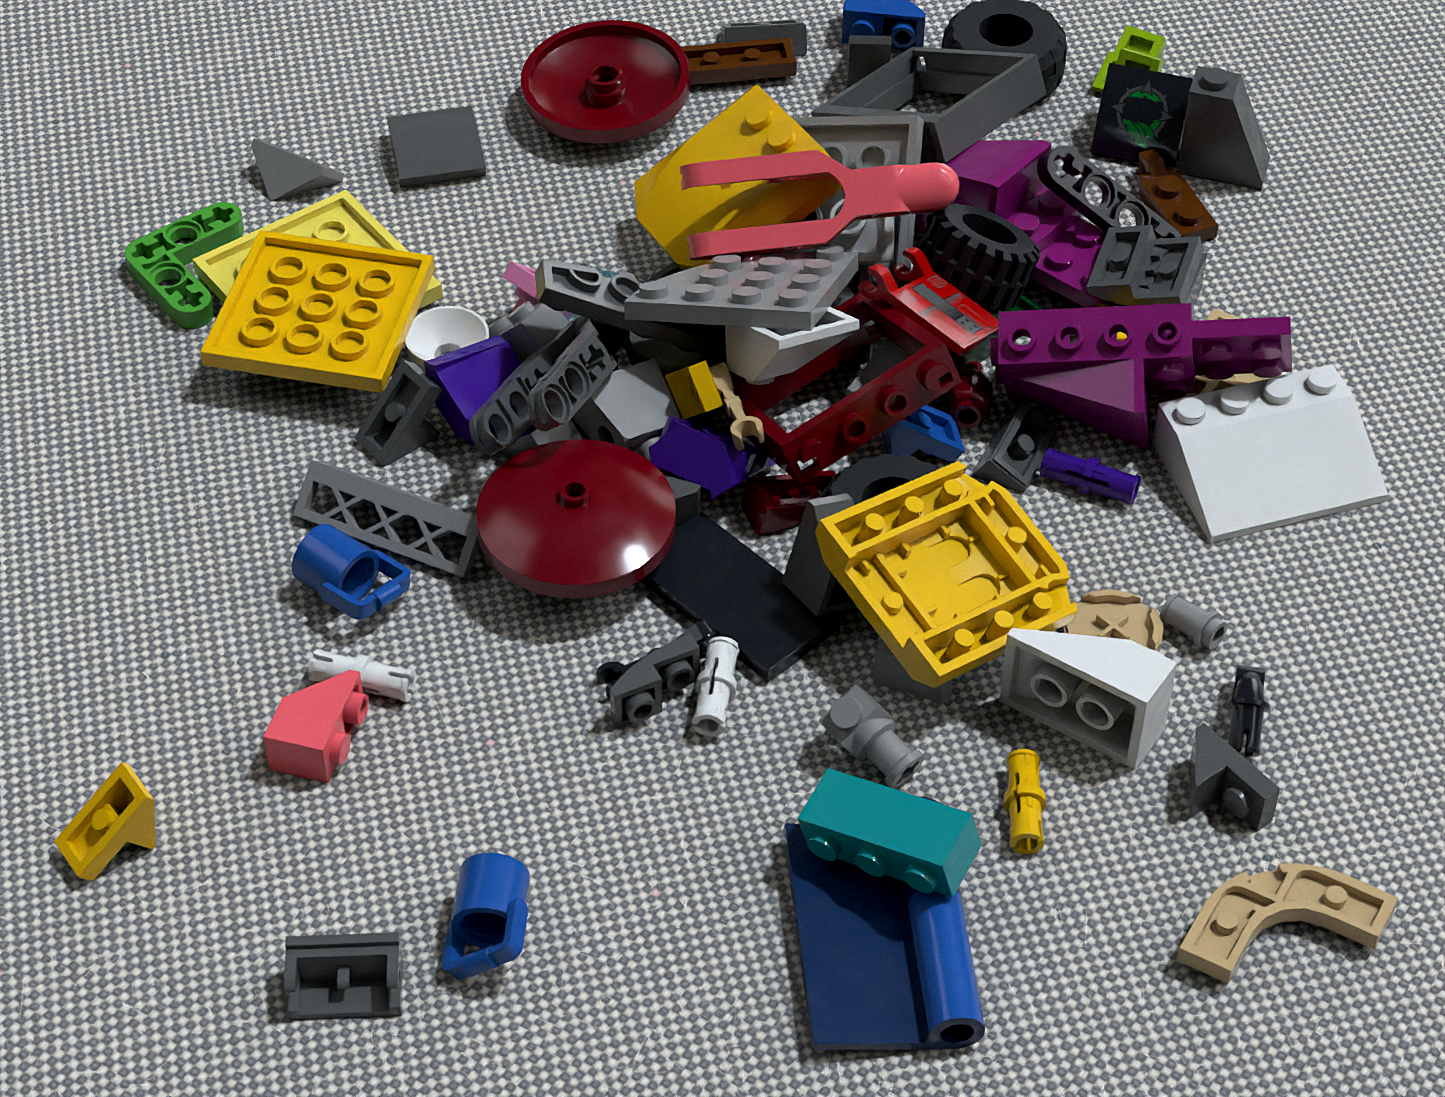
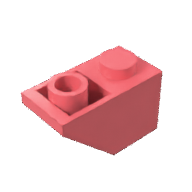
(315, 727)

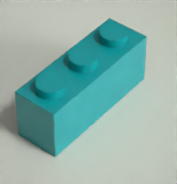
(890, 832)

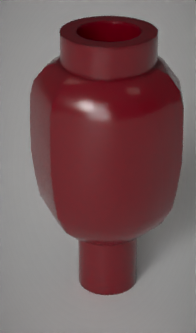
(972, 398)

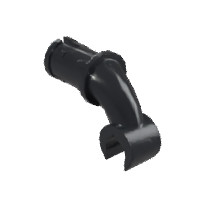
(1247, 709)

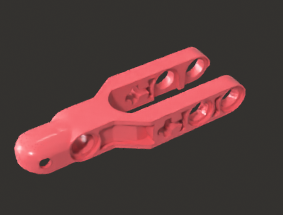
(867, 195)

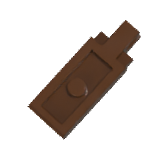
(1172, 197)

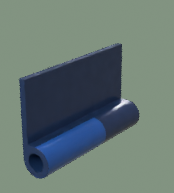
(880, 958)

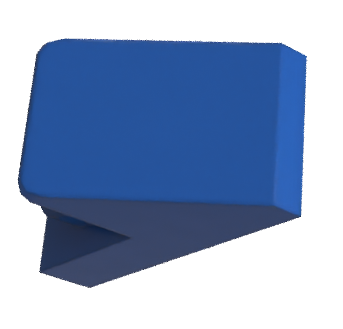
(925, 430)

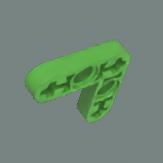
(158, 259)

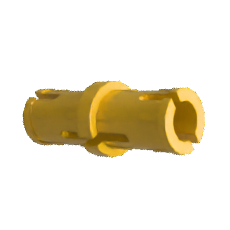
(1024, 801)

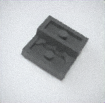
(436, 146)
(1144, 270)

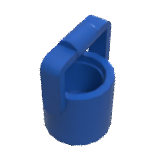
(346, 571)
(488, 914)

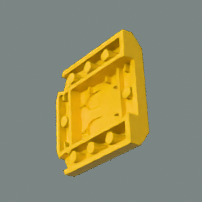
(744, 129)
(946, 571)

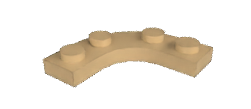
(1289, 894)

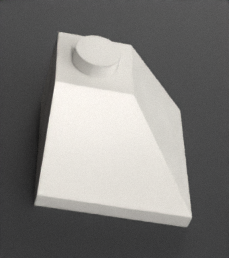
(772, 352)

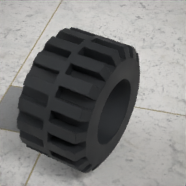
(980, 255)

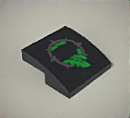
(1140, 114)

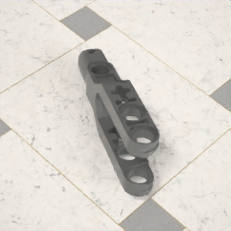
(576, 356)

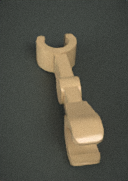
(742, 424)

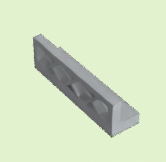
(394, 498)

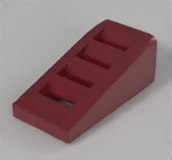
(777, 502)

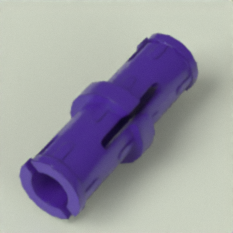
(1090, 476)

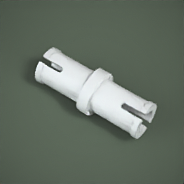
(375, 677)
(715, 686)

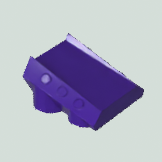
(470, 379)
(705, 455)

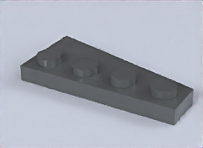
(602, 299)

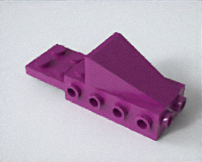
(1005, 181)
(1111, 380)

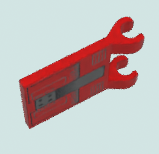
(932, 303)

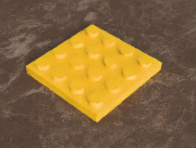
(319, 311)

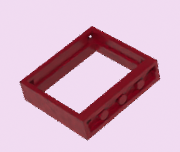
(864, 411)

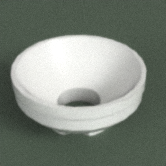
(443, 331)

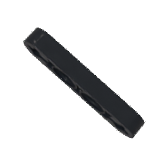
(1113, 194)

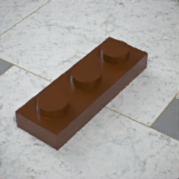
(741, 61)

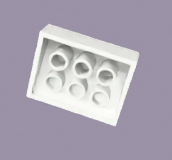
(1269, 453)

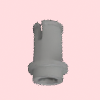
(1204, 627)

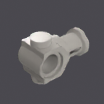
(868, 732)

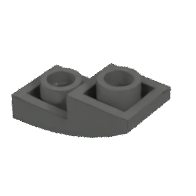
(640, 689)

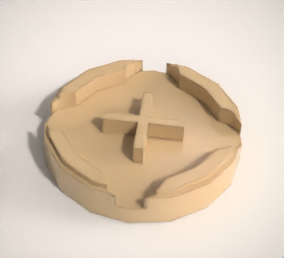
(1118, 616)

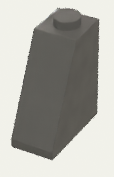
(1222, 132)

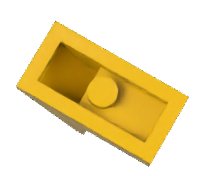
(113, 815)

